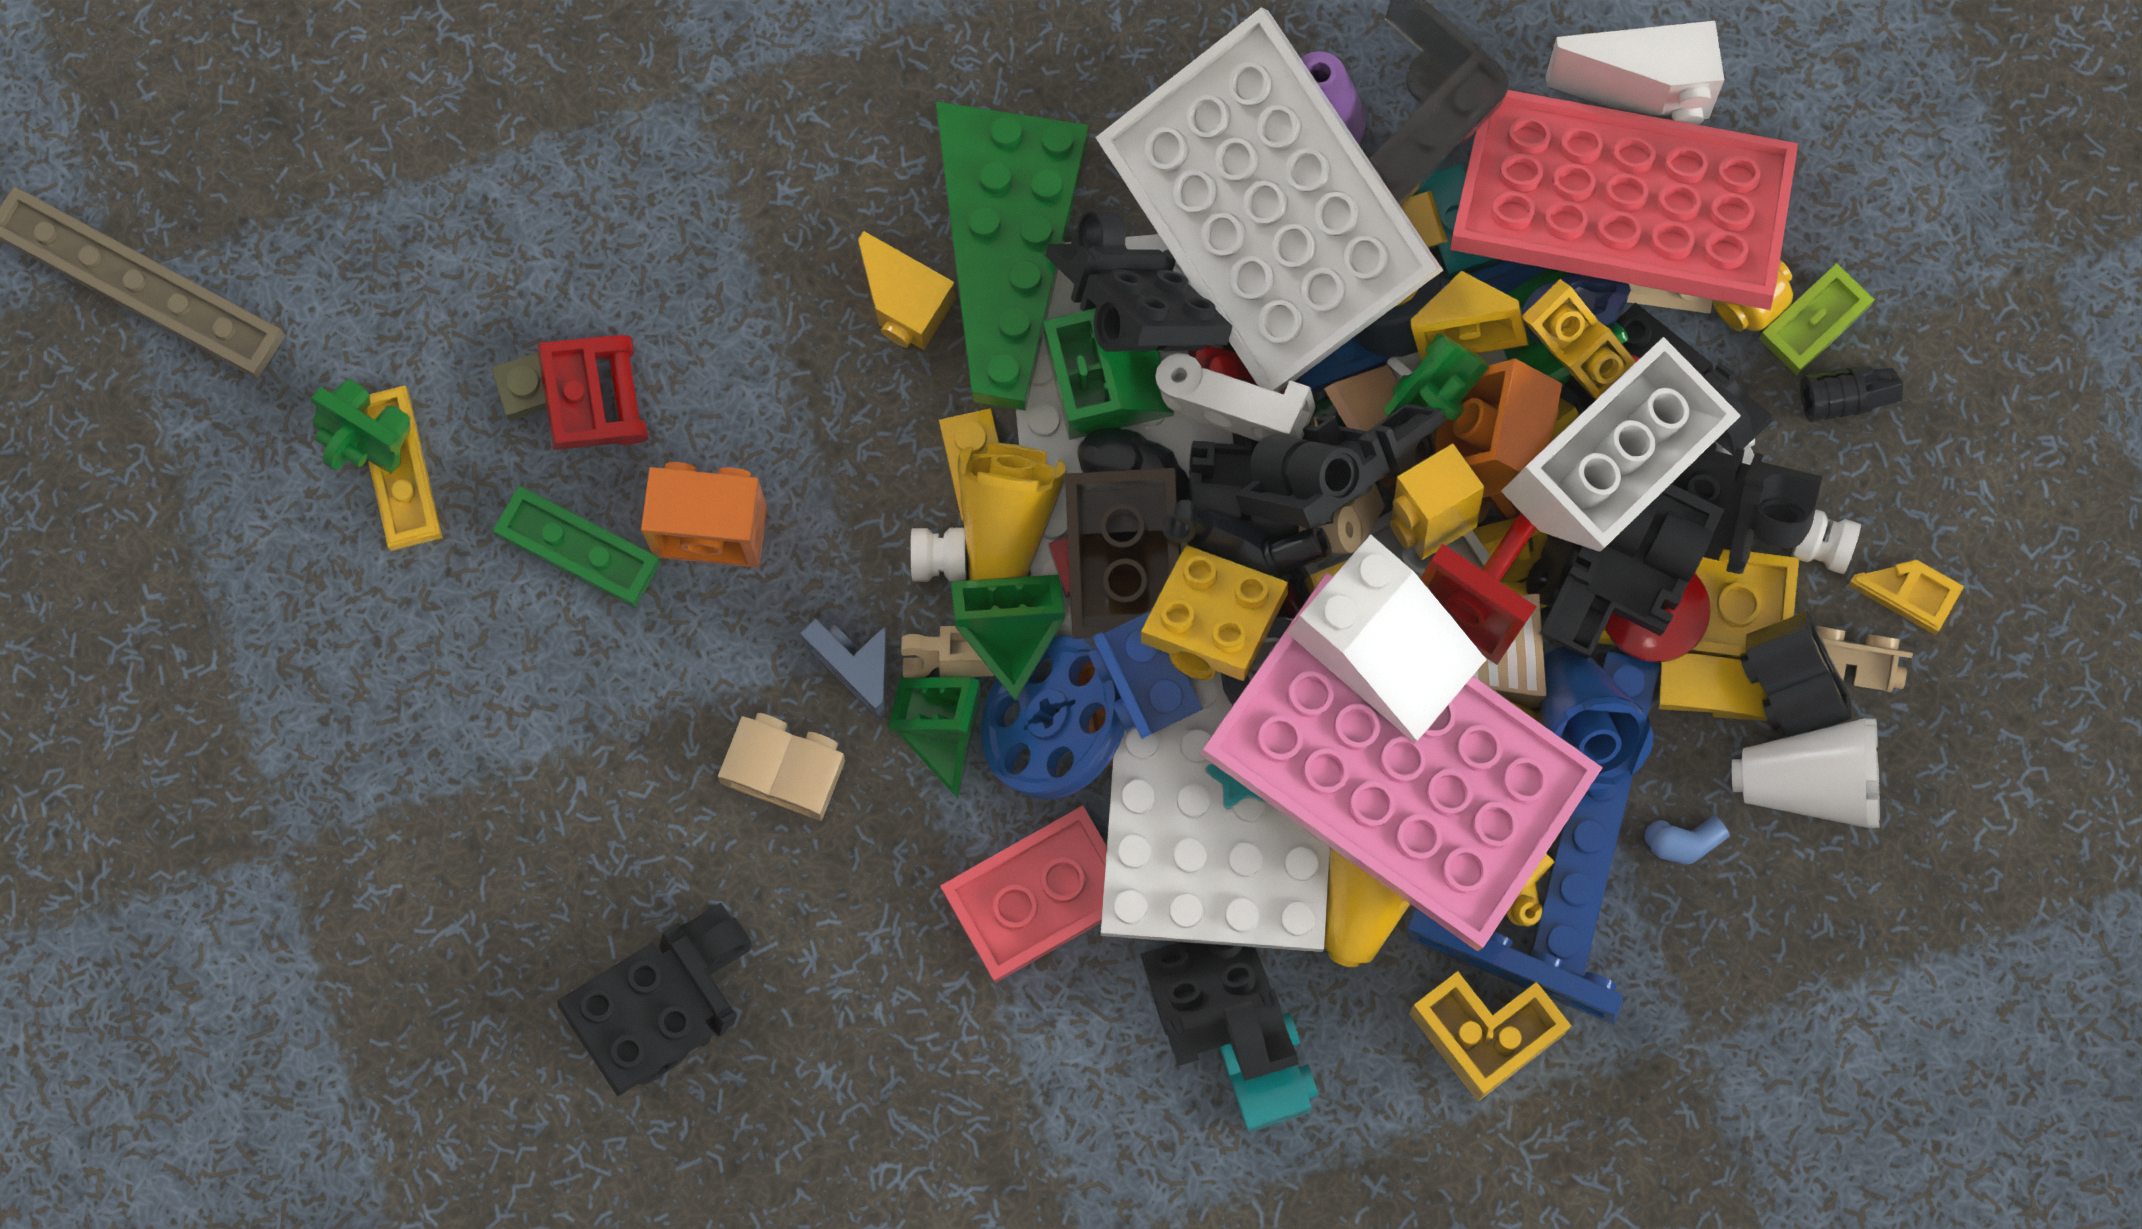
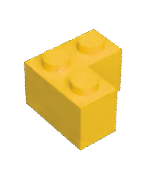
(1486, 1046)

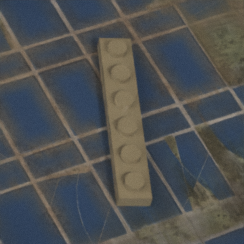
(138, 283)

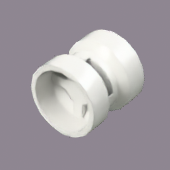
(1835, 549)
(936, 555)

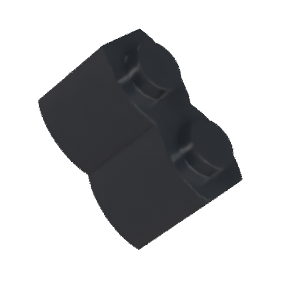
(1796, 676)

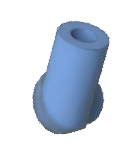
(1685, 845)

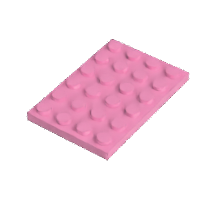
(1433, 820)

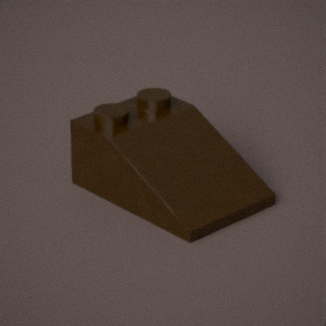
(1118, 545)

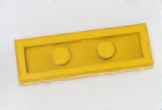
(406, 494)

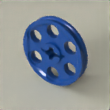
(1069, 727)

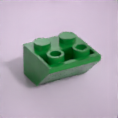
(1100, 386)

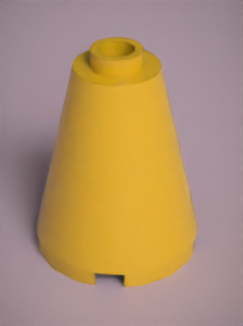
(1006, 507)
(1357, 913)

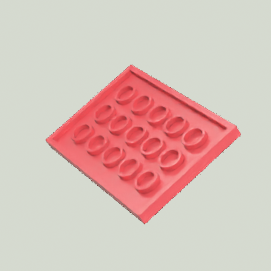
(1628, 198)

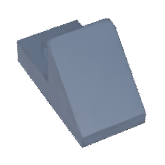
(861, 674)

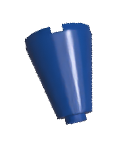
(1594, 715)

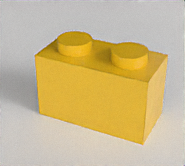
(1436, 502)

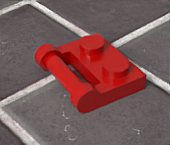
(575, 393)

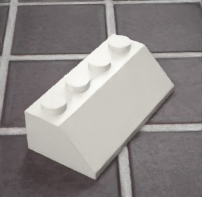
(1622, 450)

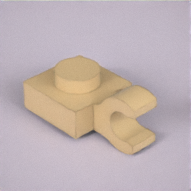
(947, 652)

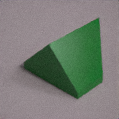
(1009, 623)
(938, 722)

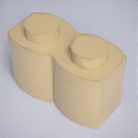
(782, 766)

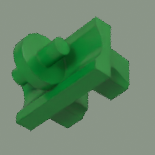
(1440, 379)
(354, 435)

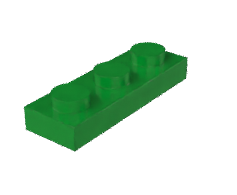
(576, 546)

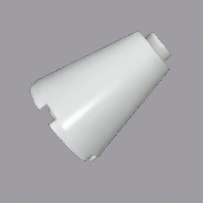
(1816, 774)

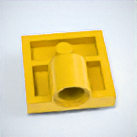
(1213, 615)

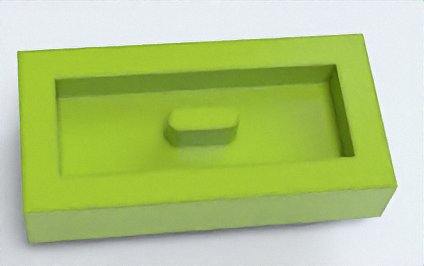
(1816, 319)

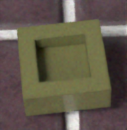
(520, 386)

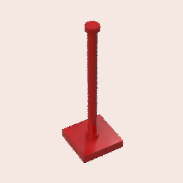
(1476, 597)

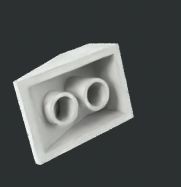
(1643, 71)
(1388, 639)

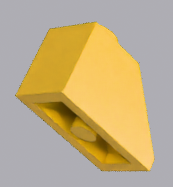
(905, 293)

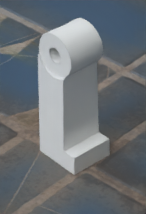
(1232, 402)

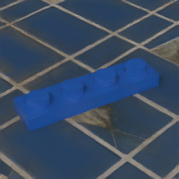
(1589, 994)

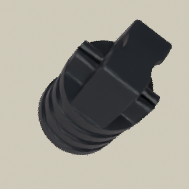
(1848, 392)

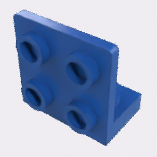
(1149, 684)

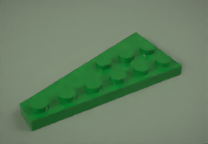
(1007, 199)

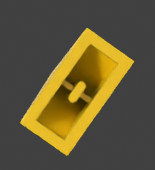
(1471, 316)

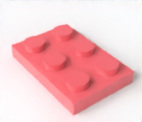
(1032, 894)

